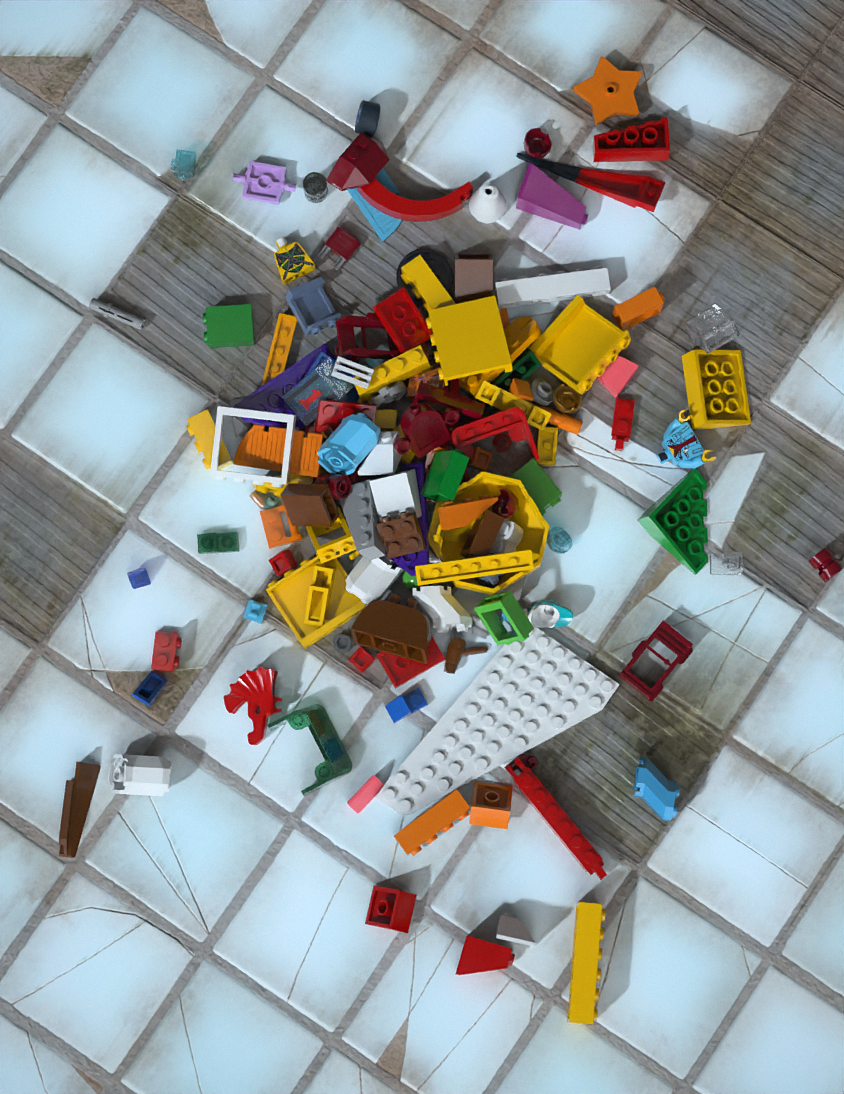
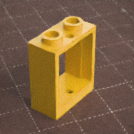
(328, 550)

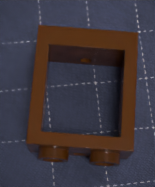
(482, 535)

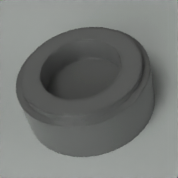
(342, 643)

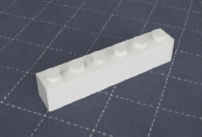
(552, 288)

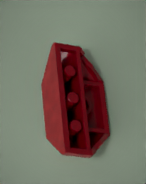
(359, 163)

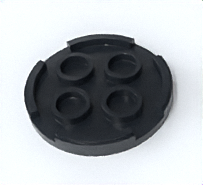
(435, 261)

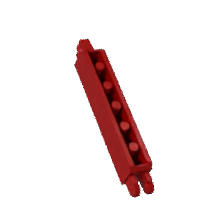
(557, 820)

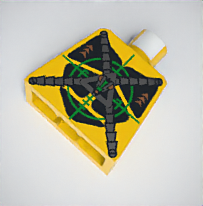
(292, 261)

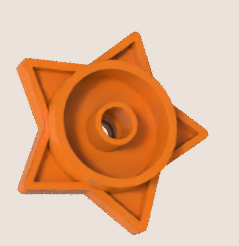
(608, 104)

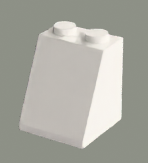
(396, 494)

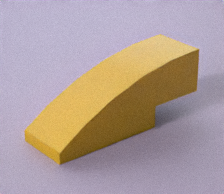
(319, 594)

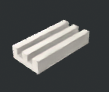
(354, 365)

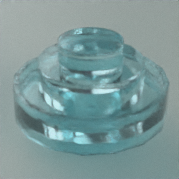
(559, 540)

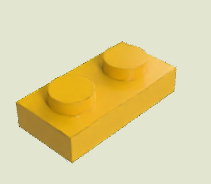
(547, 446)

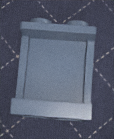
(312, 307)

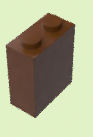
(309, 504)

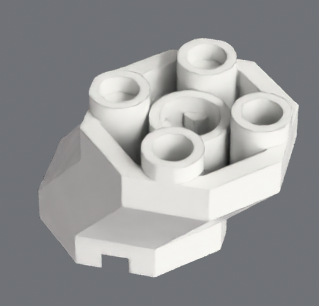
(372, 578)
(442, 609)
(139, 775)

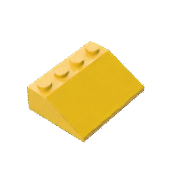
(716, 389)

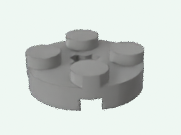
(388, 395)

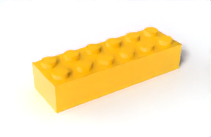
(585, 963)

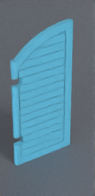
(382, 224)

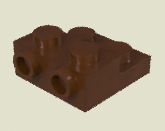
(401, 534)

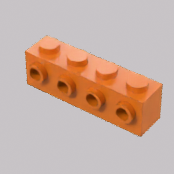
(432, 822)

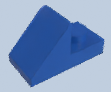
(150, 688)
(406, 705)

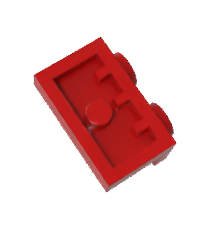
(165, 651)

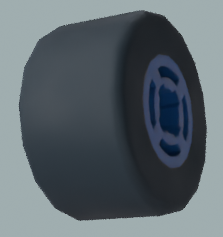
(367, 118)

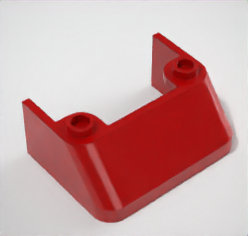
(510, 419)

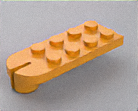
(519, 336)

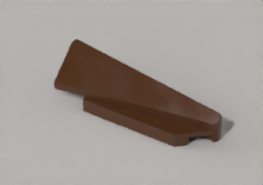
(76, 807)

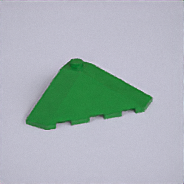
(678, 521)

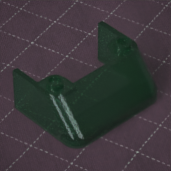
(337, 762)

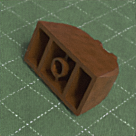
(394, 629)

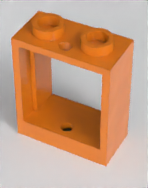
(638, 308)

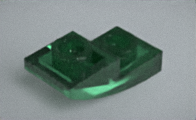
(218, 542)

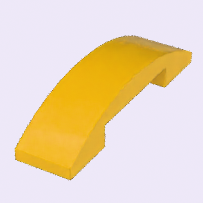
(503, 400)

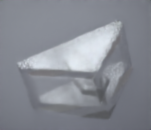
(726, 563)

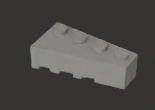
(362, 520)

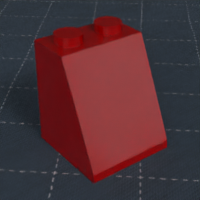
(483, 957)

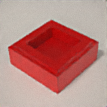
(361, 659)

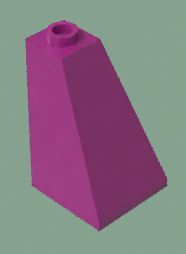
(549, 200)

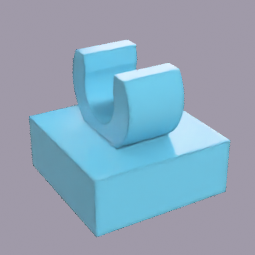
(255, 611)

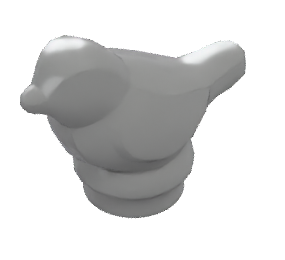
(479, 628)

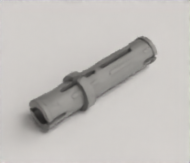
(116, 313)

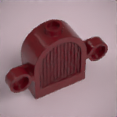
(424, 429)

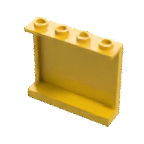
(468, 339)
(579, 345)
(291, 598)

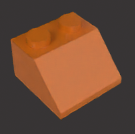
(490, 805)

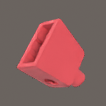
(617, 375)

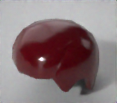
(537, 143)
(506, 504)

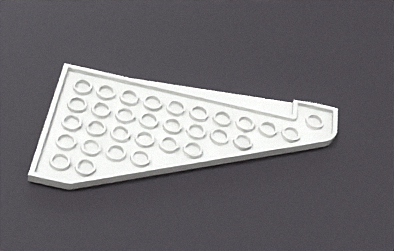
(510, 707)

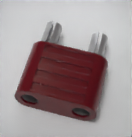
(340, 244)

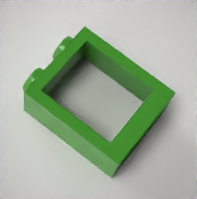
(513, 612)

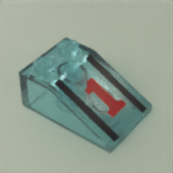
(316, 385)

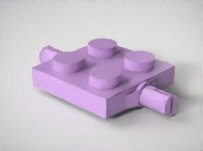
(264, 182)

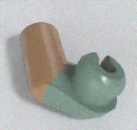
(263, 502)

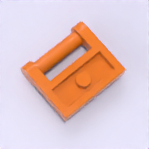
(274, 528)

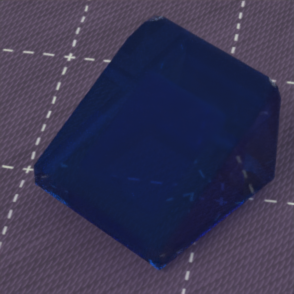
(139, 578)

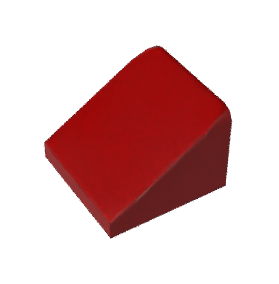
(283, 562)

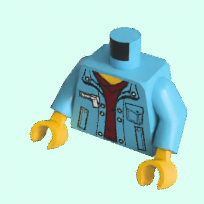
(682, 445)

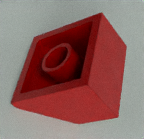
(390, 909)

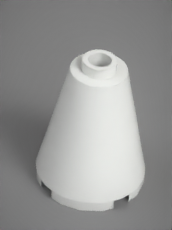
(487, 203)

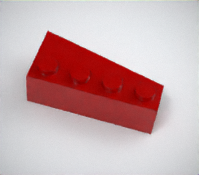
(635, 143)

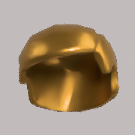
(566, 399)

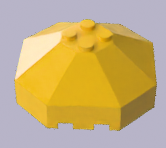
(449, 543)

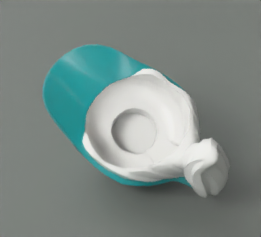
(549, 614)

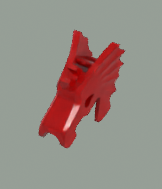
(255, 689)

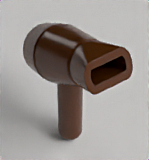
(456, 650)

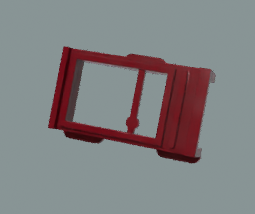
(347, 342)
(470, 409)
(672, 640)

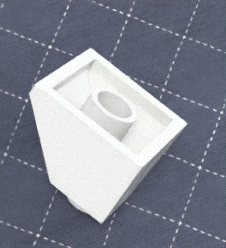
(383, 457)
(513, 931)

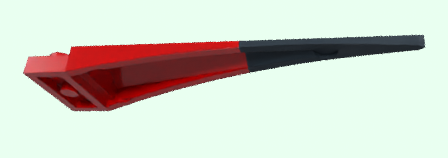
(625, 188)

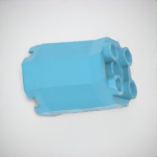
(349, 444)

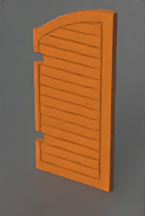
(266, 450)

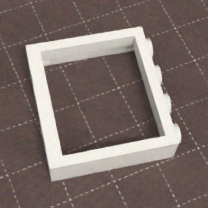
(257, 479)

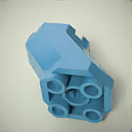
(656, 789)

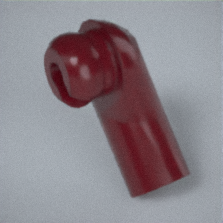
(528, 760)

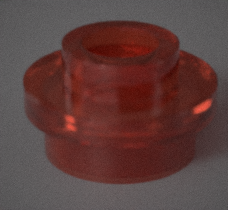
(502, 437)

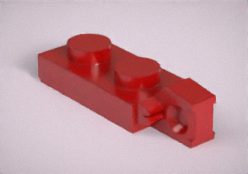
(622, 422)

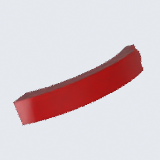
(414, 210)

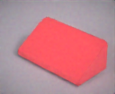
(365, 794)

